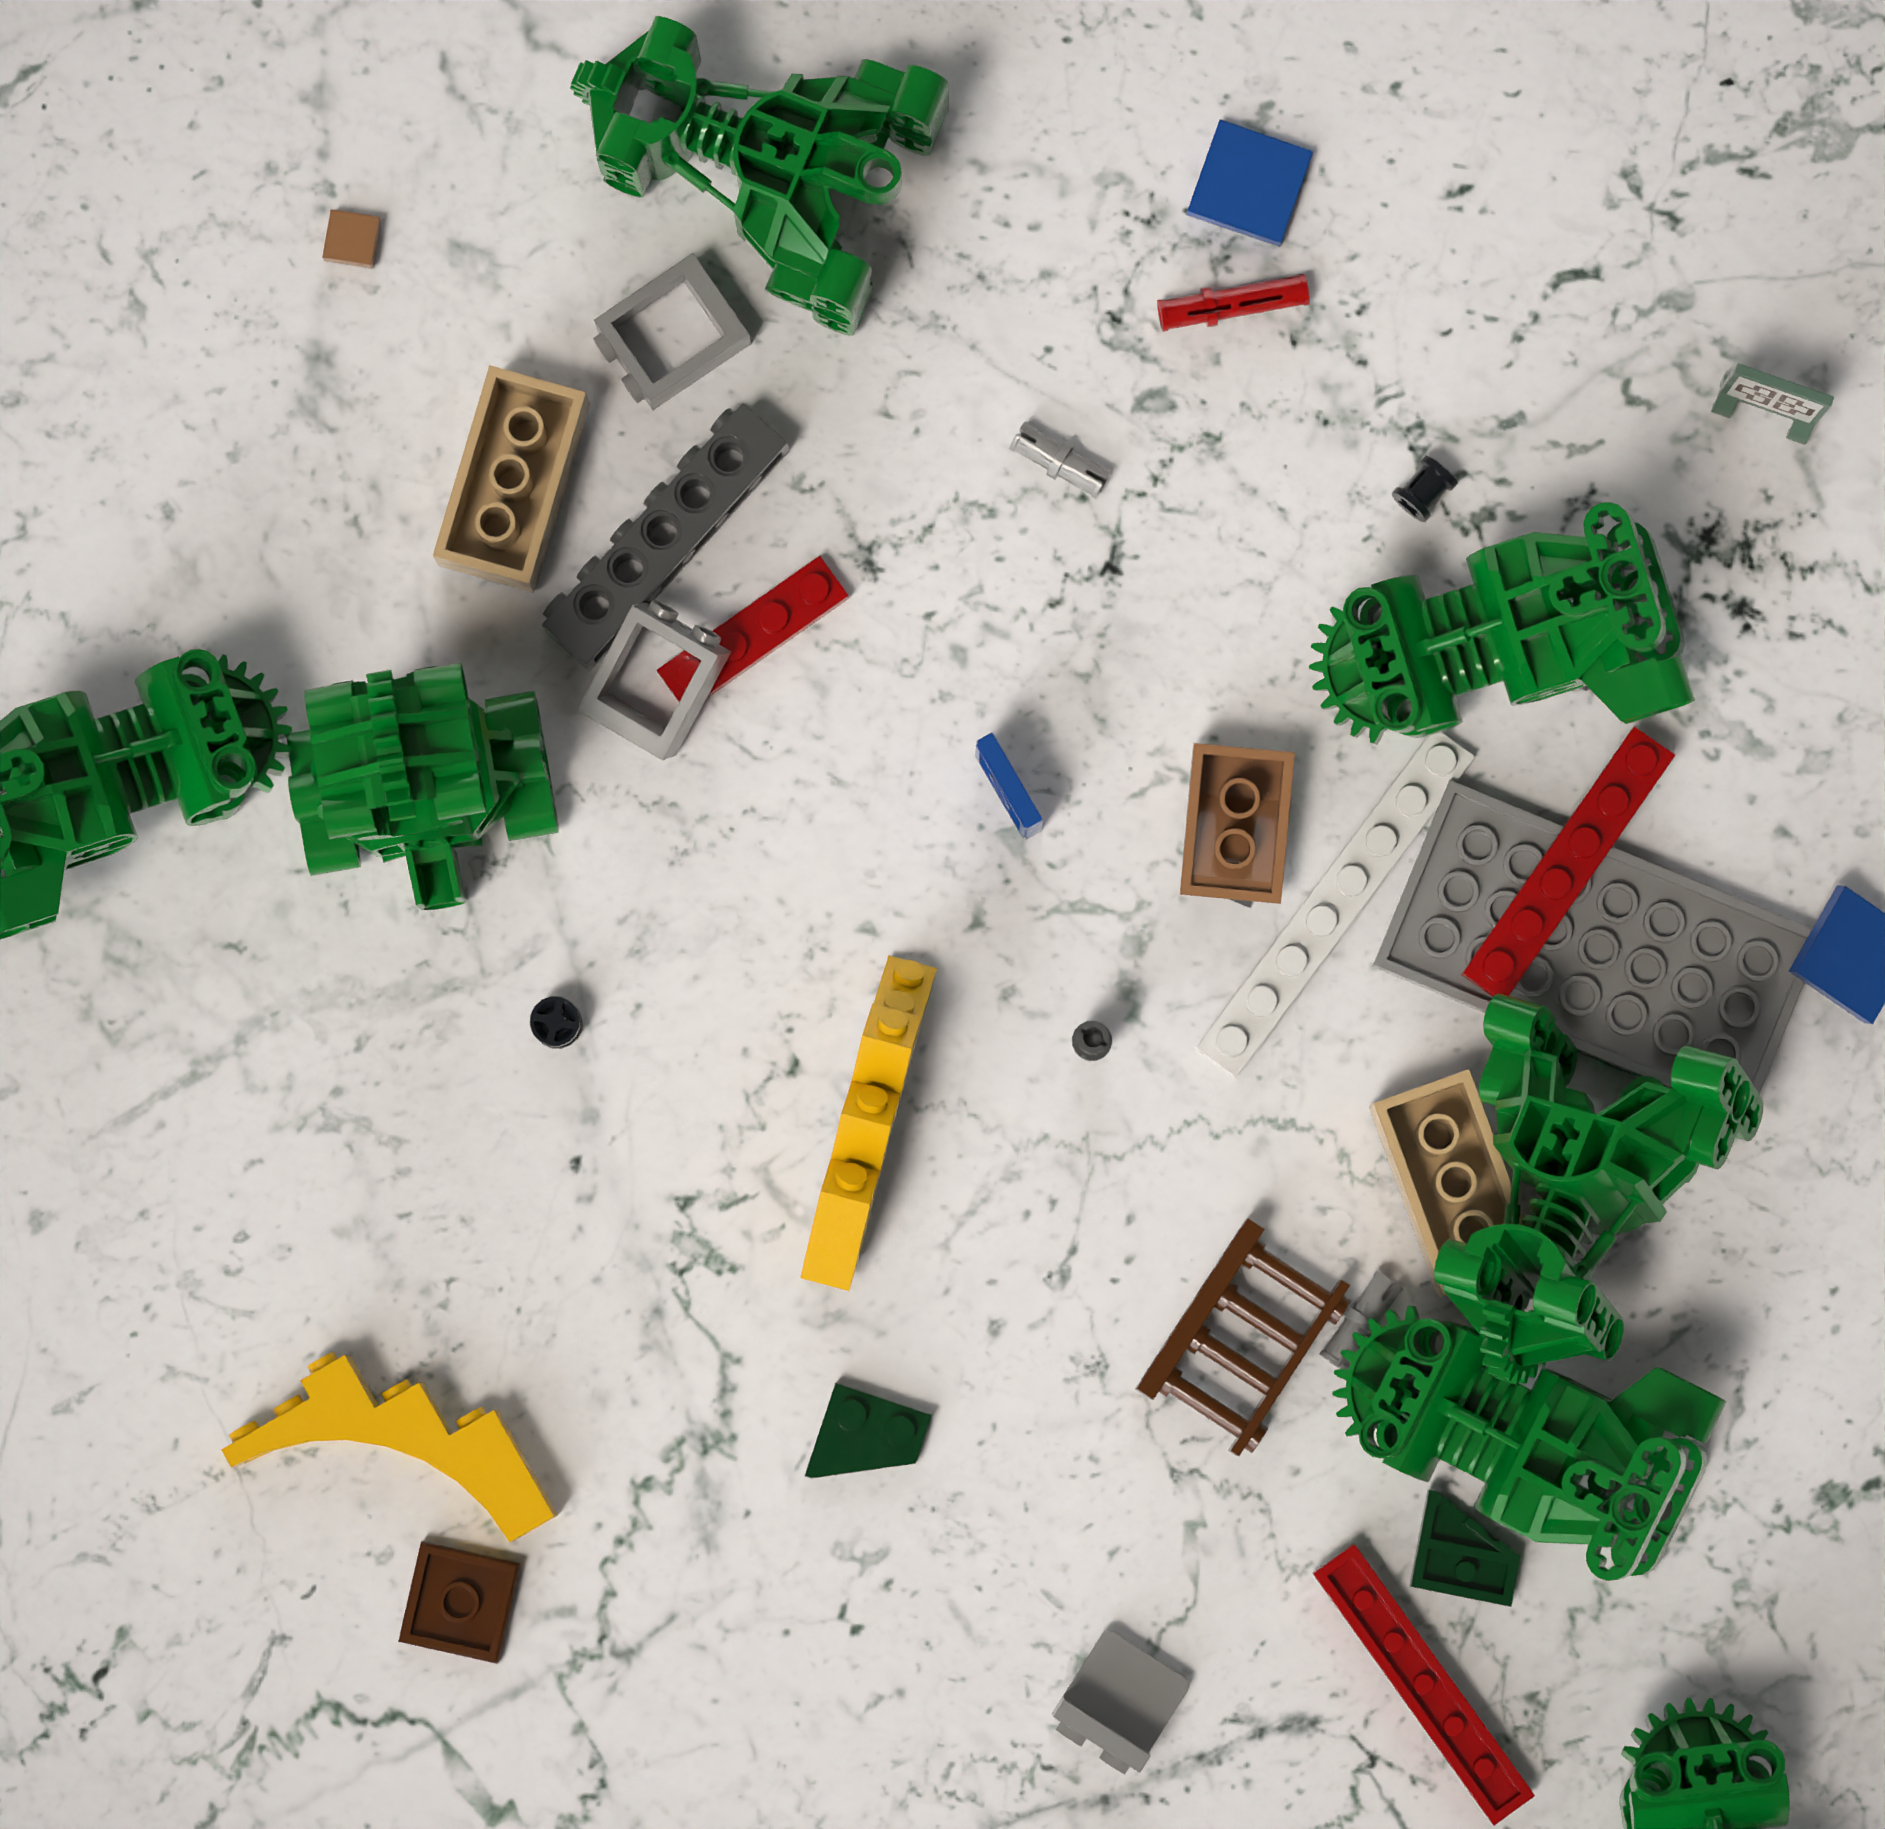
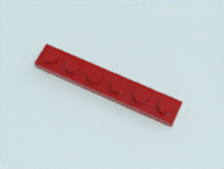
(1568, 864)
(1423, 1684)

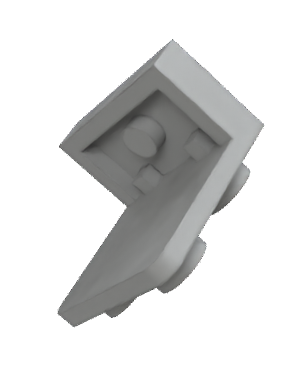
(1120, 1702)

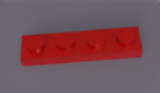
(764, 626)

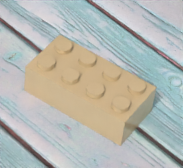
(511, 479)
(1443, 1162)

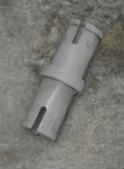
(1060, 460)
(1371, 1304)

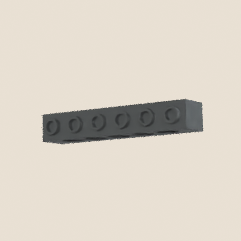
(737, 431)

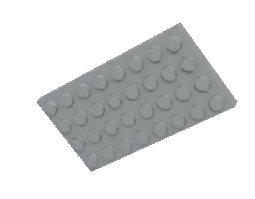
(1630, 966)

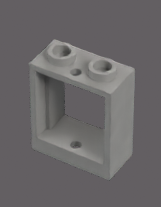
(638, 384)
(627, 721)

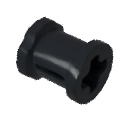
(1424, 489)

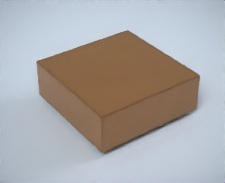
(351, 239)

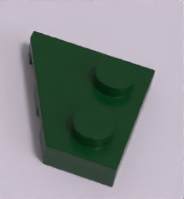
(865, 1434)
(1461, 1556)

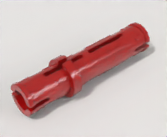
(1232, 302)

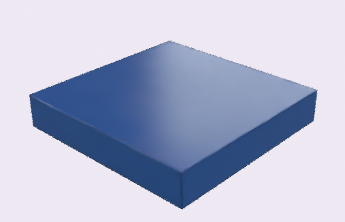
(1249, 183)
(1008, 786)
(1846, 955)

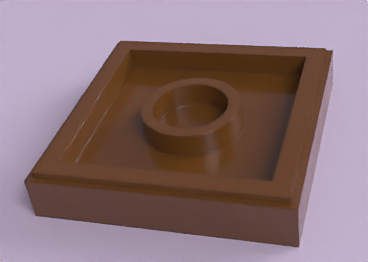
(459, 1602)

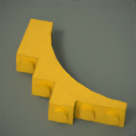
(867, 1123)
(341, 1407)

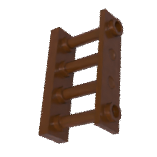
(1194, 1336)

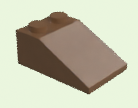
(1237, 823)

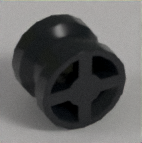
(549, 1012)

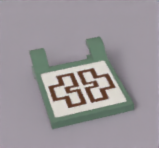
(1774, 395)

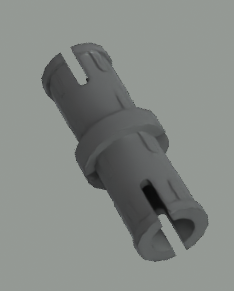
(1091, 1028)

